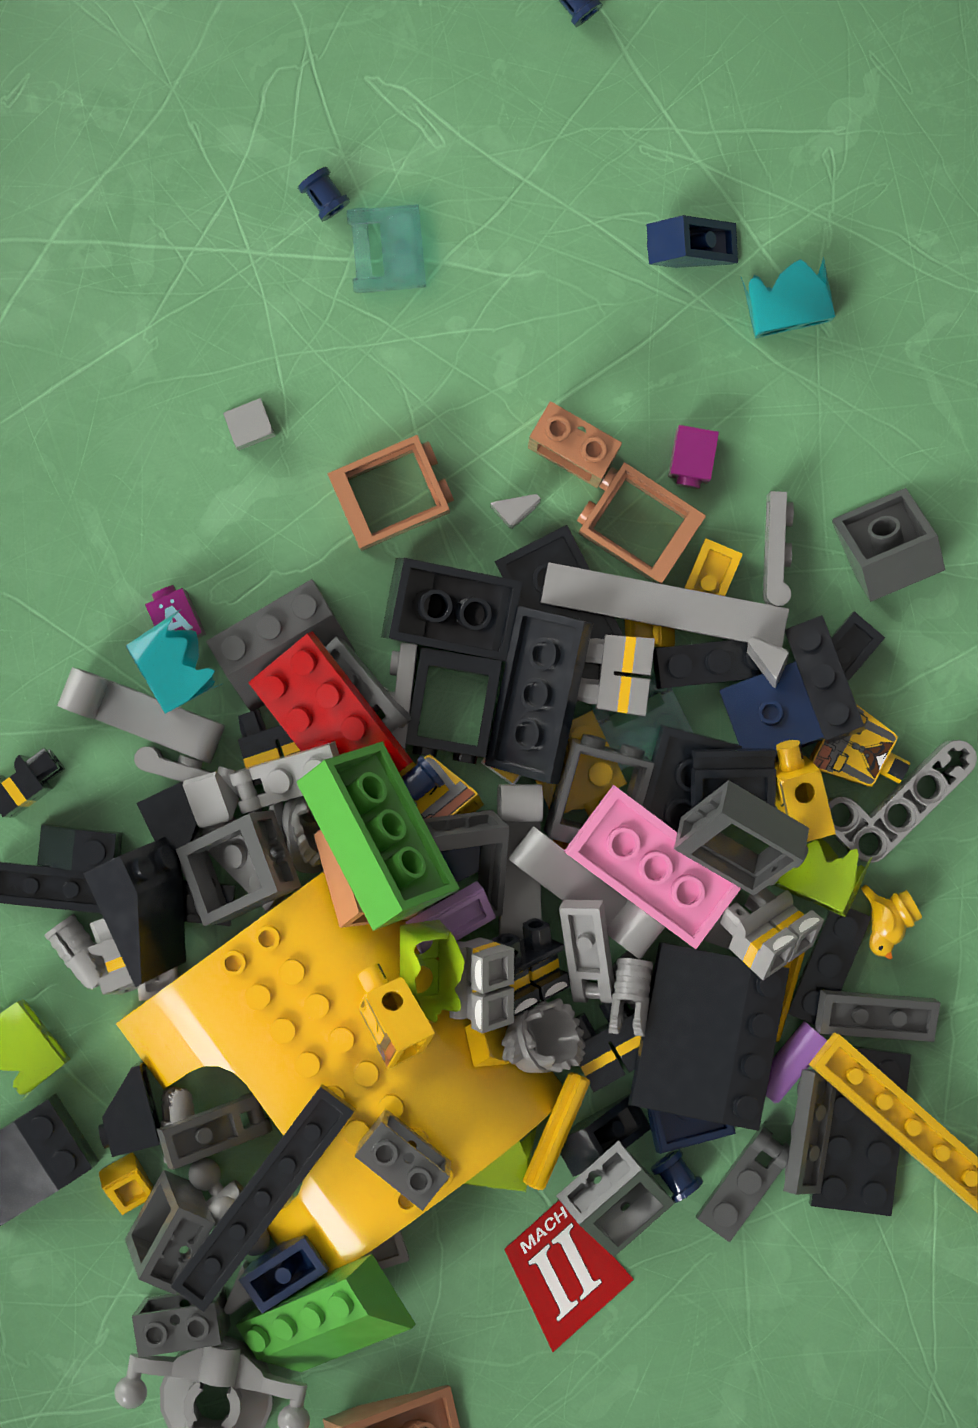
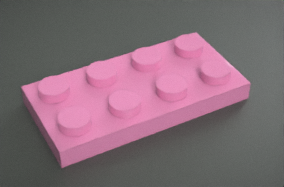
(638, 859)

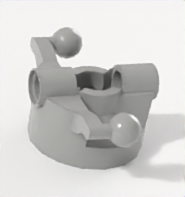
(223, 1365)

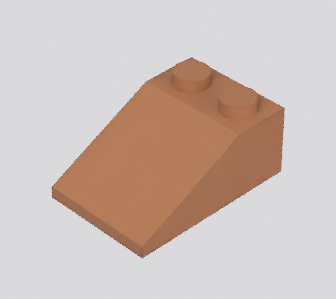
(415, 1410)

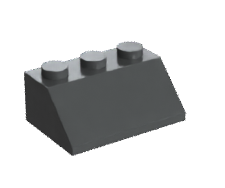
(269, 632)

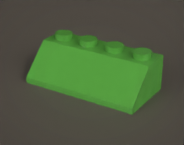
(377, 834)
(327, 1318)

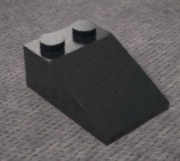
(451, 609)
(143, 908)
(40, 1157)

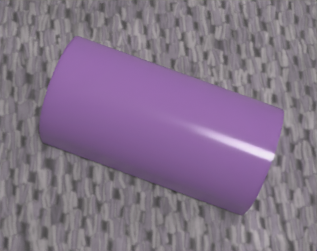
(791, 1059)

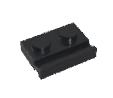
(747, 768)

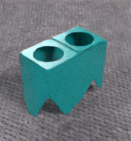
(793, 303)
(169, 664)

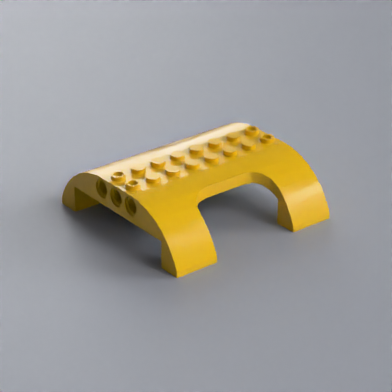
(287, 1019)

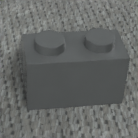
(889, 544)

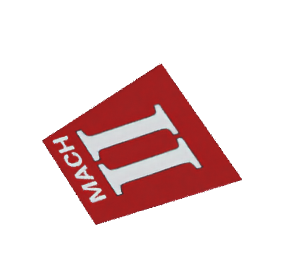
(564, 1273)

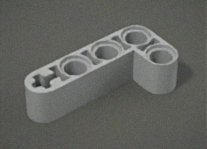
(140, 715)
(908, 796)
(520, 809)
(572, 881)

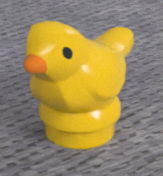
(890, 920)

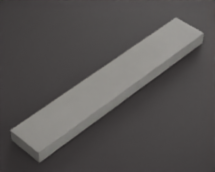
(663, 605)

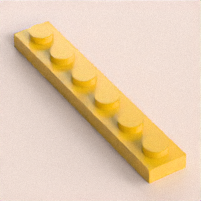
(899, 1116)

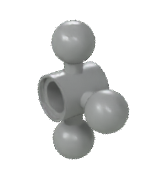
(206, 1176)

